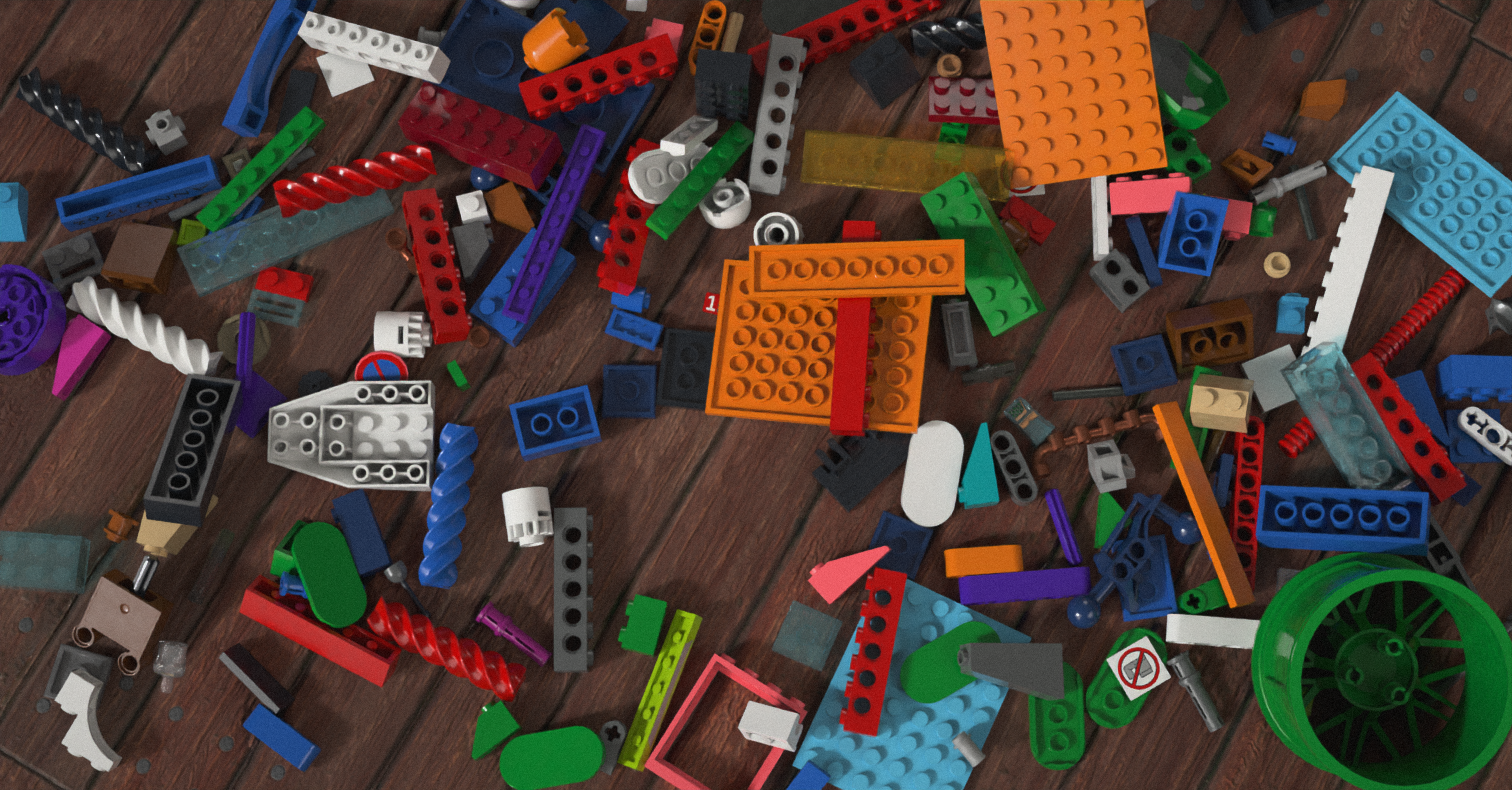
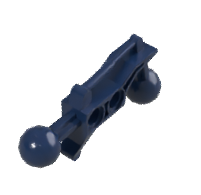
(596, 230)
(1085, 609)

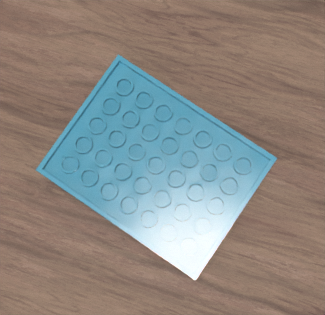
(912, 737)

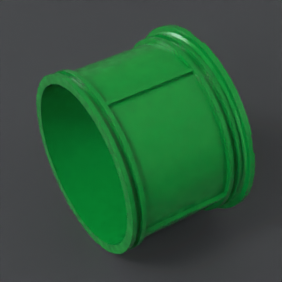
(1379, 670)

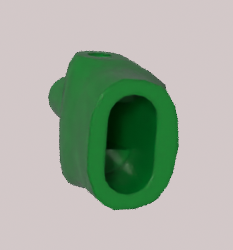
(1262, 220)

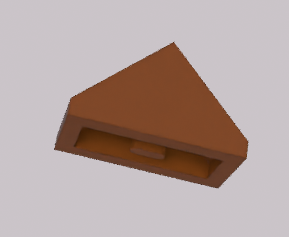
(1246, 169)

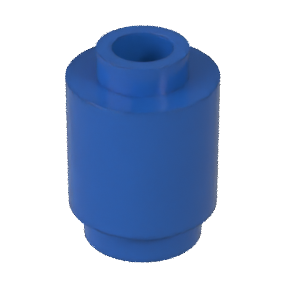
(635, 302)

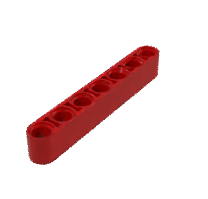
(1250, 496)

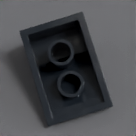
(1268, 14)

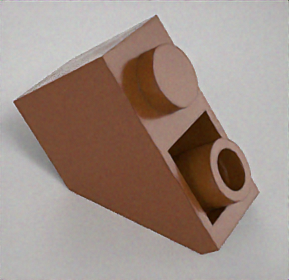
(1323, 99)
(508, 208)

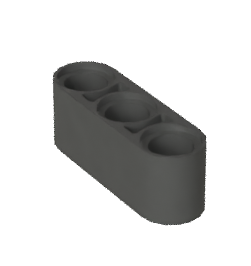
(1011, 481)

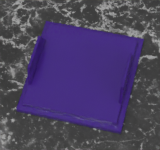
(256, 405)

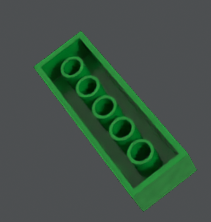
(991, 264)

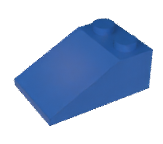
(1191, 233)

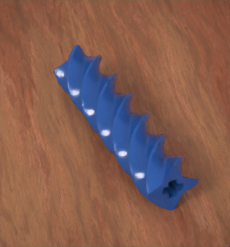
(446, 514)

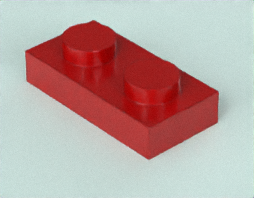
(1035, 222)
(285, 283)

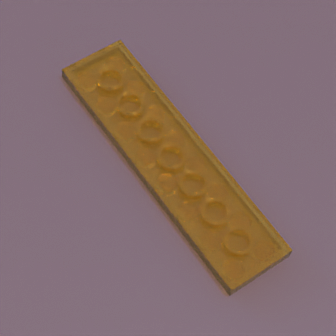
(902, 163)

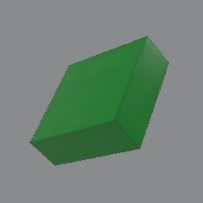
(458, 376)

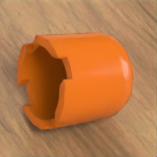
(553, 43)

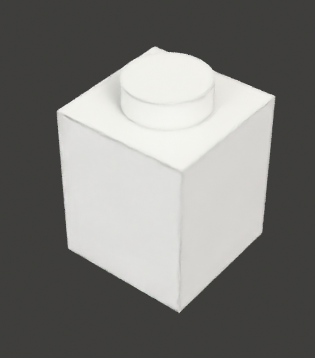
(473, 208)

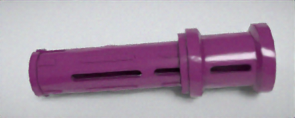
(504, 626)

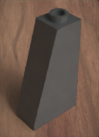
(1018, 666)

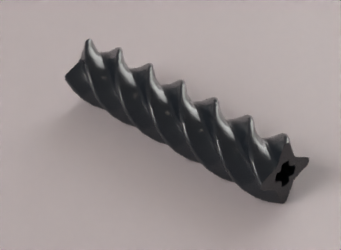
(947, 35)
(87, 124)

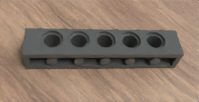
(565, 521)

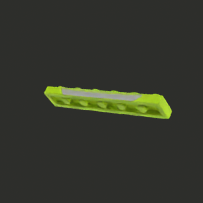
(659, 690)

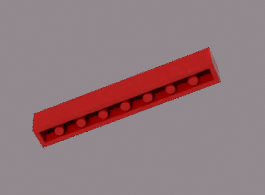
(853, 348)

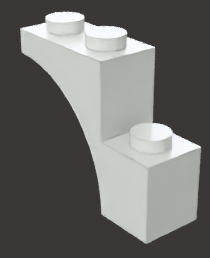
(84, 738)

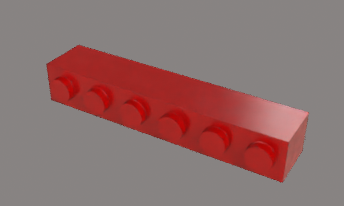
(294, 618)

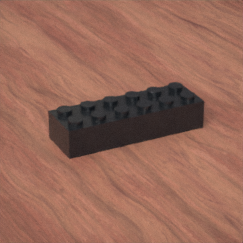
(193, 450)

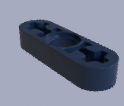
(1143, 251)

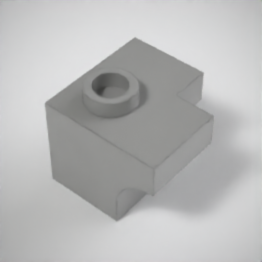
(1109, 466)

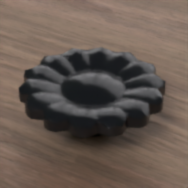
(314, 383)

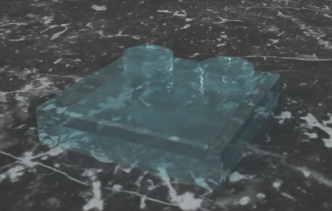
(807, 636)

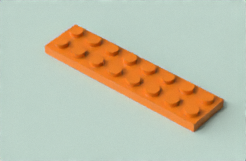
(857, 269)

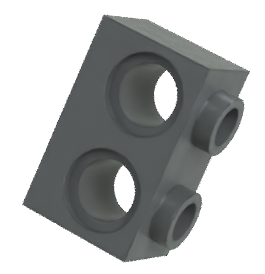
(1113, 285)

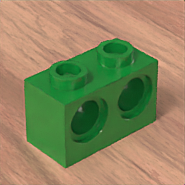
(1190, 155)

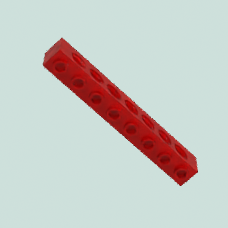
(841, 41)

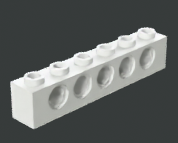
(374, 47)

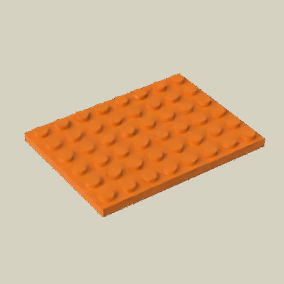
(1074, 88)
(779, 357)

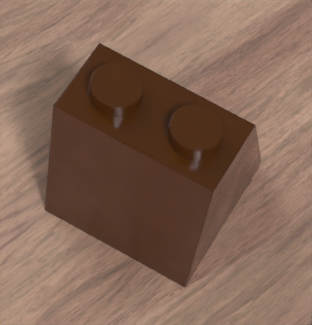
(142, 257)

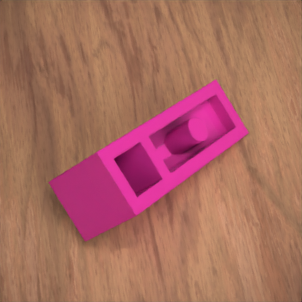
(78, 351)

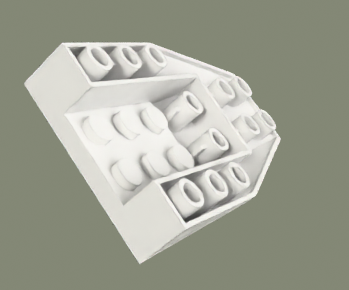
(359, 435)

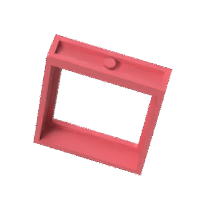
(746, 678)

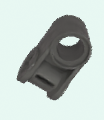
(613, 747)

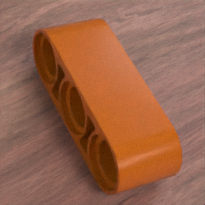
(708, 27)
(983, 560)

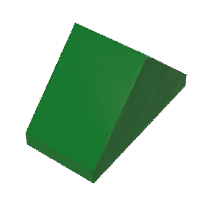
(1108, 515)

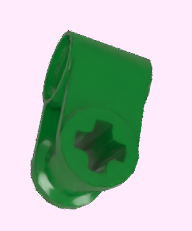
(1206, 597)

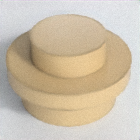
(1277, 265)

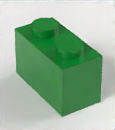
(644, 625)

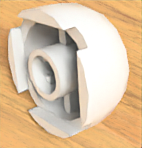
(726, 204)

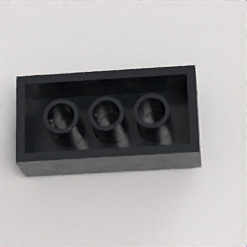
(723, 84)

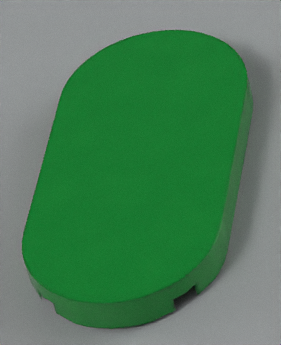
(329, 575)
(934, 670)
(1105, 697)
(1058, 725)
(552, 758)

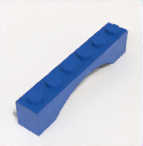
(251, 99)

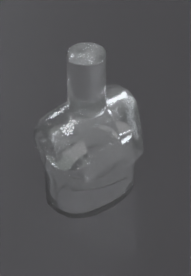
(170, 662)

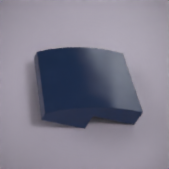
(598, 22)

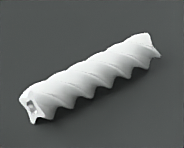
(143, 331)

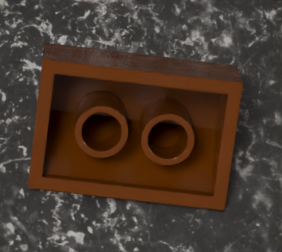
(1210, 335)

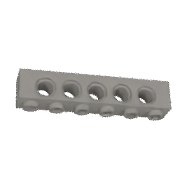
(779, 48)

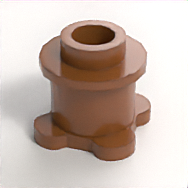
(119, 526)

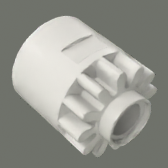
(769, 224)
(402, 333)
(528, 515)

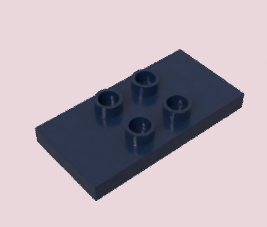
(490, 64)

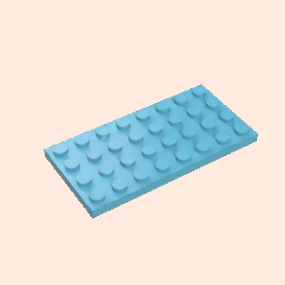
(1438, 190)

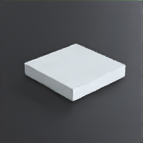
(1269, 384)

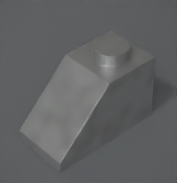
(473, 247)

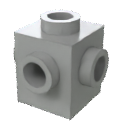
(166, 131)

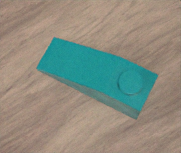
(979, 479)

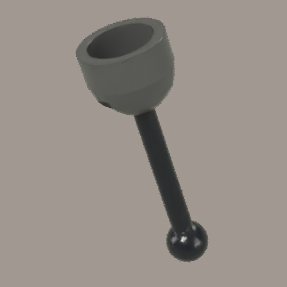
(397, 574)

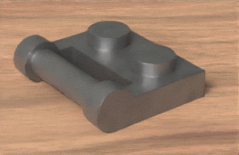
(71, 255)

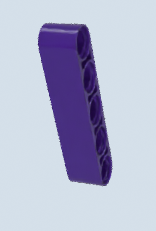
(1024, 586)

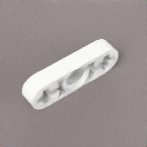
(1481, 418)

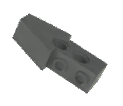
(1443, 558)

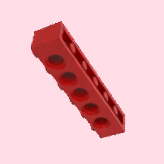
(583, 73)
(613, 276)
(443, 326)
(1419, 432)
(894, 585)

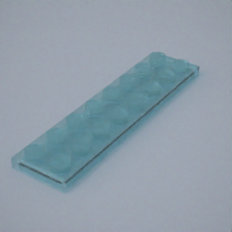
(271, 239)

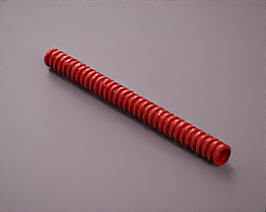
(1389, 346)

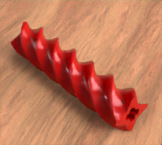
(359, 178)
(443, 648)

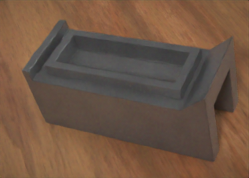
(958, 334)

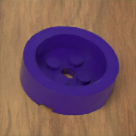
(34, 318)

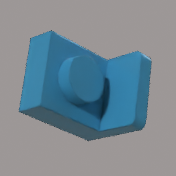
(1291, 314)

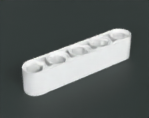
(1211, 631)

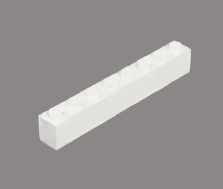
(1351, 257)

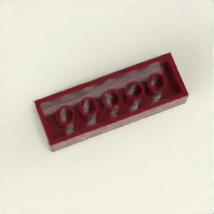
(481, 136)

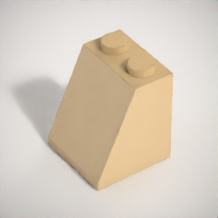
(1221, 403)
(166, 537)

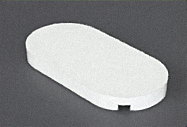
(658, 172)
(932, 473)

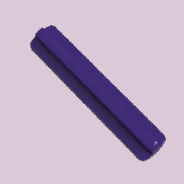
(245, 349)
(1063, 527)

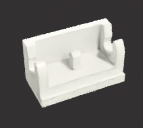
(771, 726)

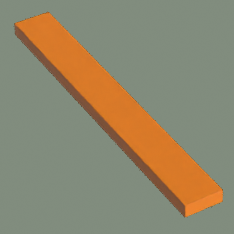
(1203, 504)

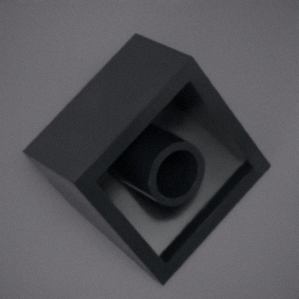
(884, 70)

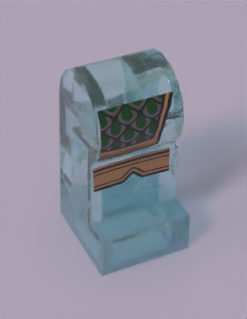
(1028, 421)

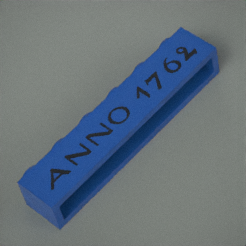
(138, 193)

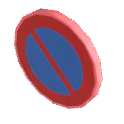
(381, 367)

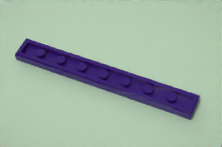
(554, 224)

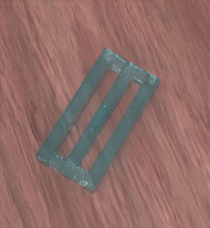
(297, 313)

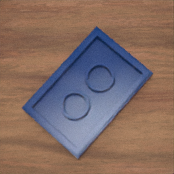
(1157, 589)

